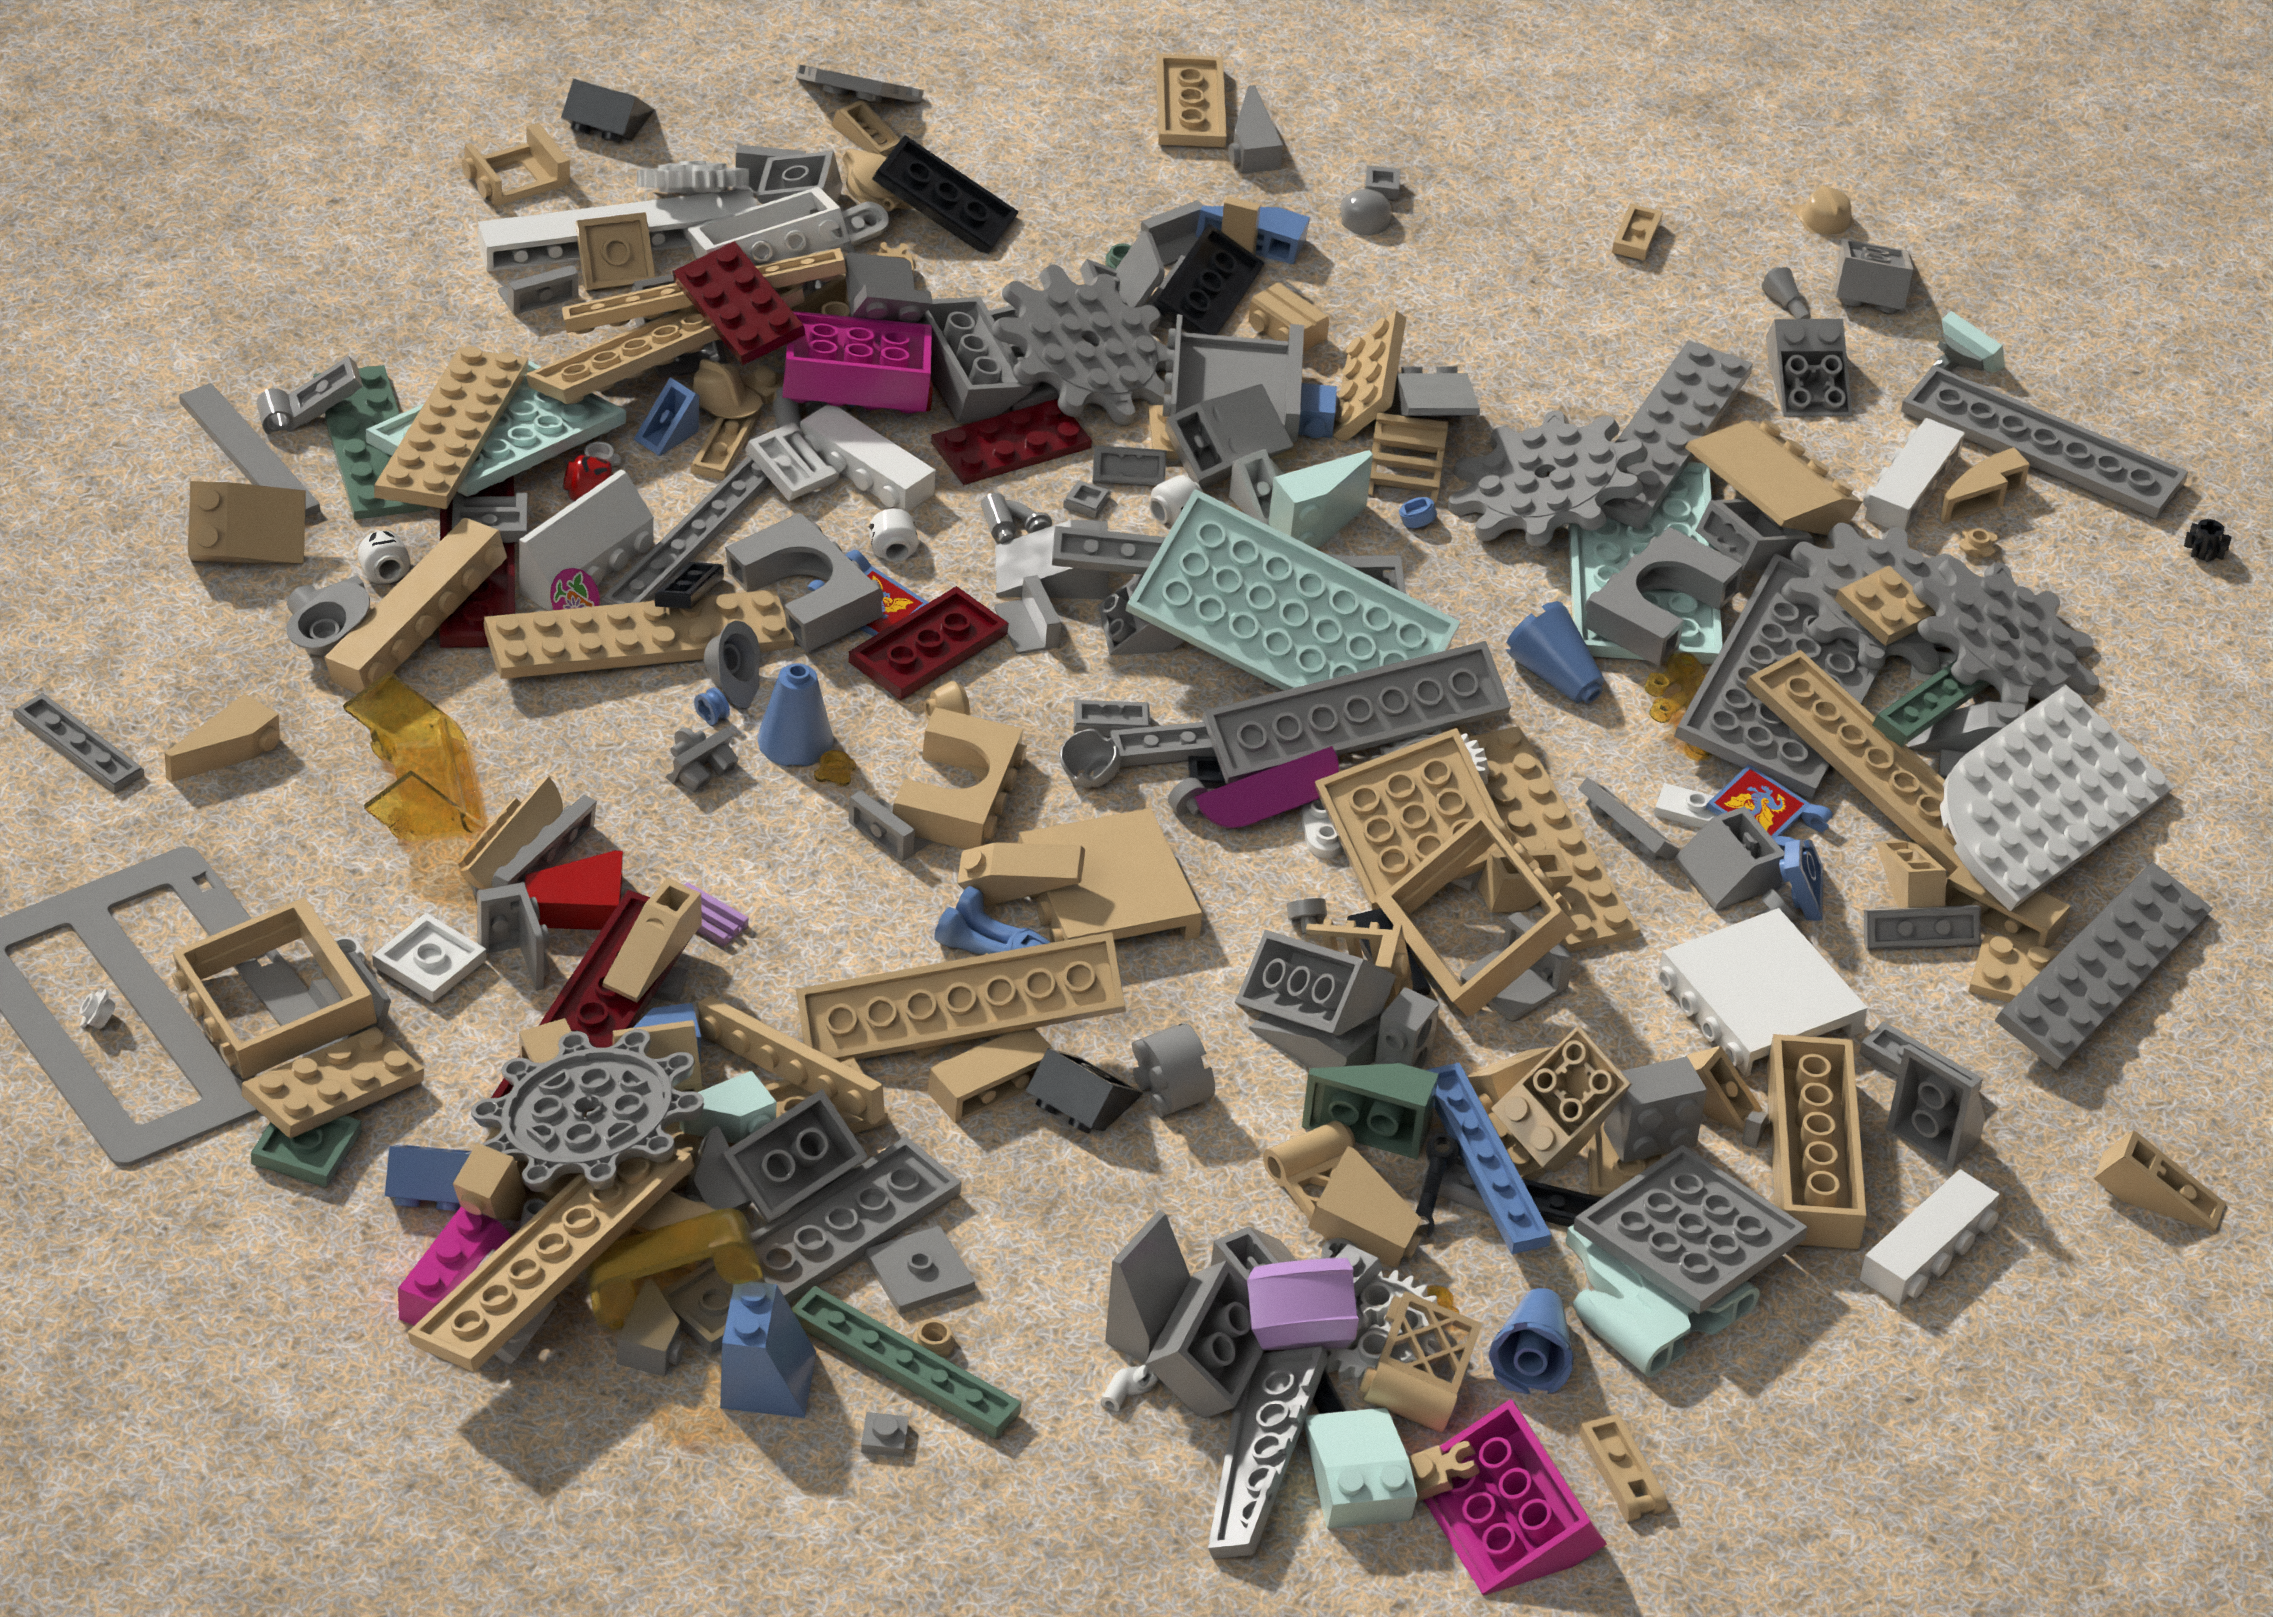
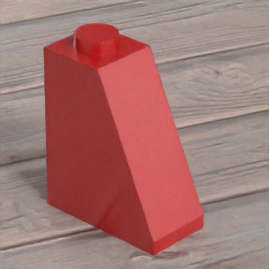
(578, 892)

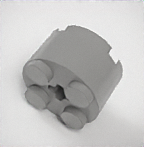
(1173, 1069)

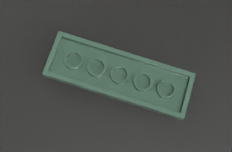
(357, 460)

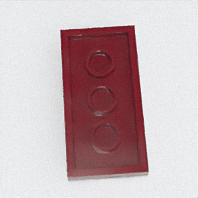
(738, 303)
(1010, 442)
(928, 643)

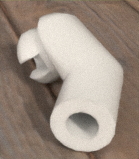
(1127, 1383)

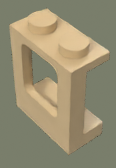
(539, 156)

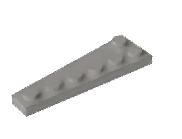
(1261, 1445)

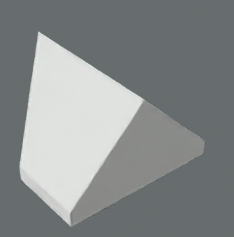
(1253, 484)

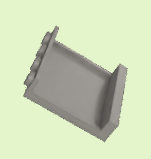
(1219, 365)

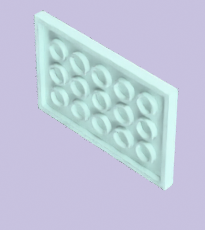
(526, 434)

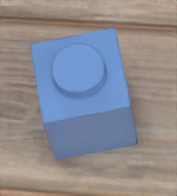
(1317, 410)

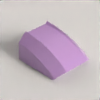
(1303, 1304)

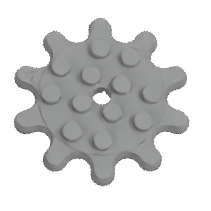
(1053, 348)
(1582, 477)
(1849, 562)
(2004, 633)
(630, 1103)

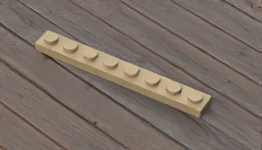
(656, 301)

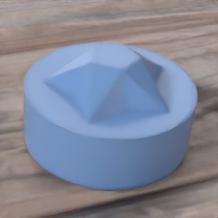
(1418, 512)

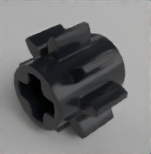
(2207, 540)

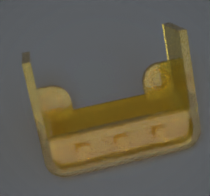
(431, 759)

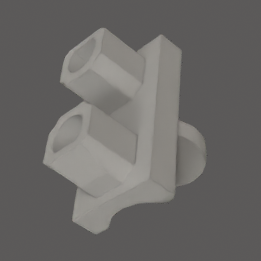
(695, 751)

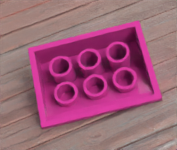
(859, 363)
(1517, 1511)

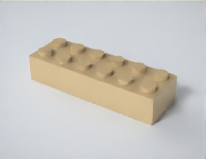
(1817, 1138)

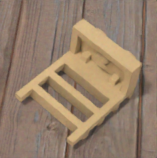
(1408, 434)
(1386, 946)

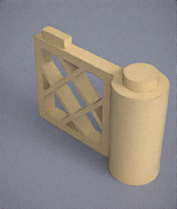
(1308, 1161)
(1405, 1388)

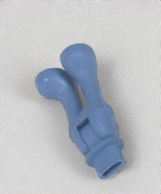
(977, 932)

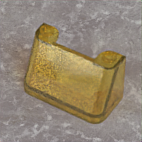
(716, 1234)

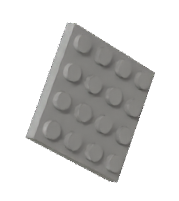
(1690, 1228)

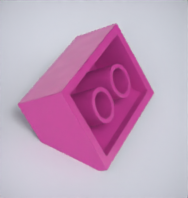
(448, 1262)

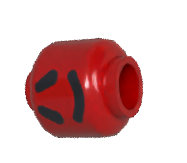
(585, 474)

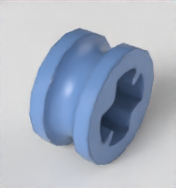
(712, 706)

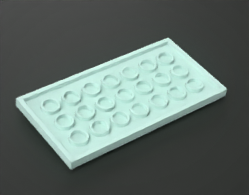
(1607, 550)
(1278, 601)

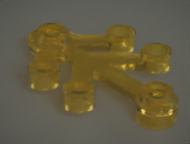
(1688, 673)

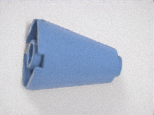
(1557, 653)
(796, 719)
(1533, 1345)

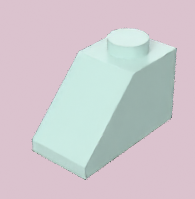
(735, 1106)

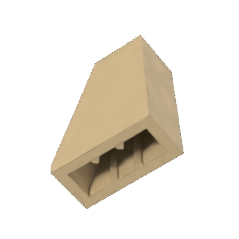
(1366, 1212)

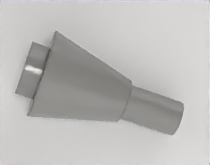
(1782, 287)

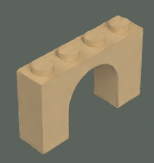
(968, 814)

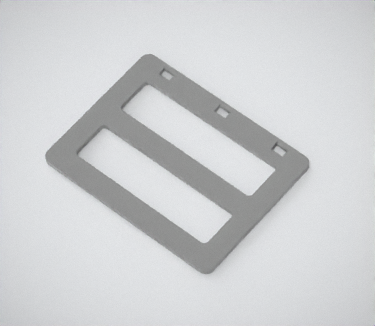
(88, 914)

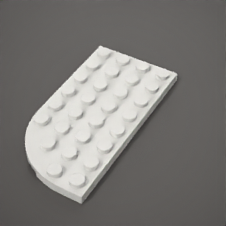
(2045, 796)

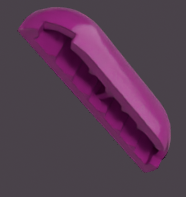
(1268, 791)

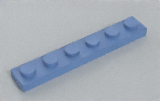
(1488, 1162)

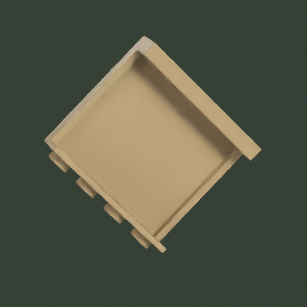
(1126, 884)

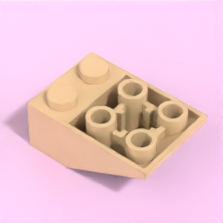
(1563, 1100)

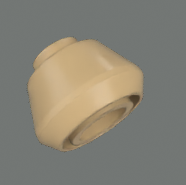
(948, 697)

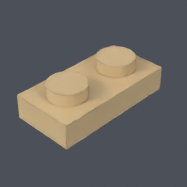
(1637, 232)

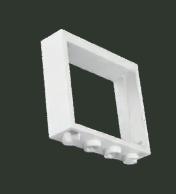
(775, 229)

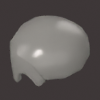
(1365, 212)
(1089, 752)

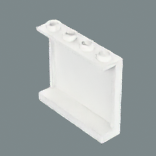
(1757, 984)

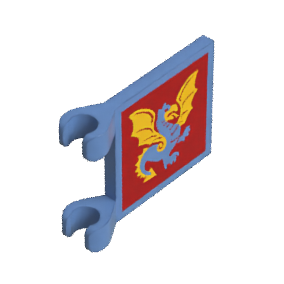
(897, 600)
(1769, 803)

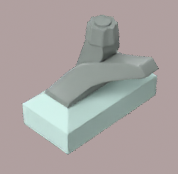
(1968, 346)

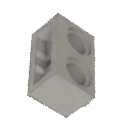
(1407, 1030)

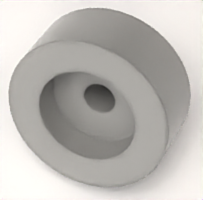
(1183, 794)
(1774, 901)
(1307, 911)

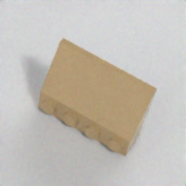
(1777, 476)

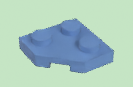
(1805, 874)

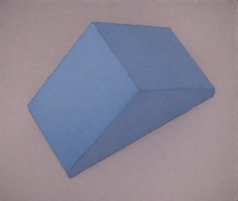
(670, 419)

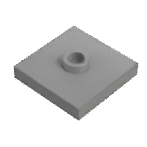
(919, 1269)

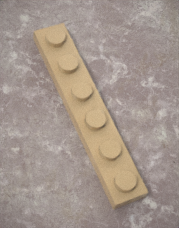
(791, 1059)

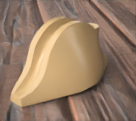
(860, 170)

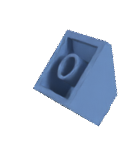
(424, 1174)

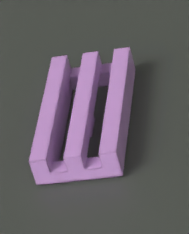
(721, 916)

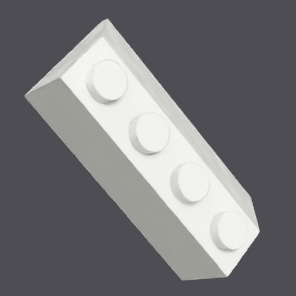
(590, 534)

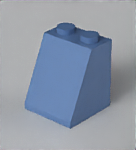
(765, 1354)

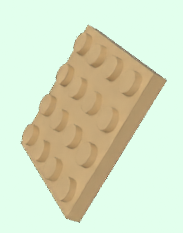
(1405, 808)

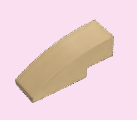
(1985, 485)

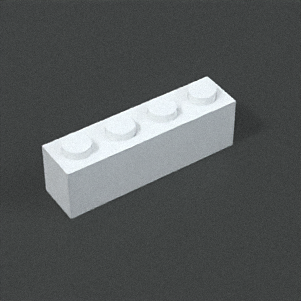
(868, 458)
(1913, 475)
(1930, 1238)

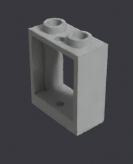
(1747, 533)

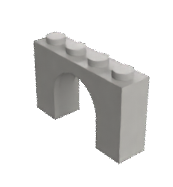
(802, 549)
(1666, 563)

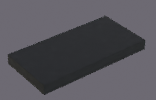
(945, 195)
(1208, 283)

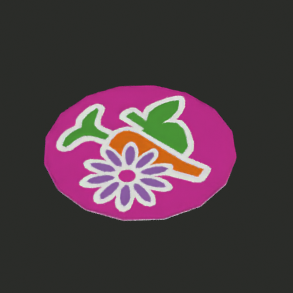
(573, 590)

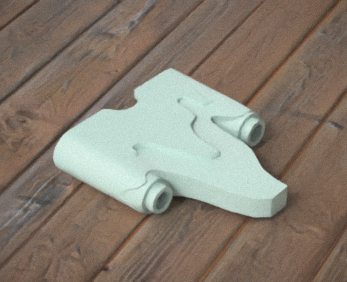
(1641, 1317)

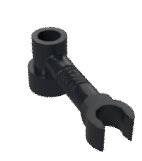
(1437, 1165)

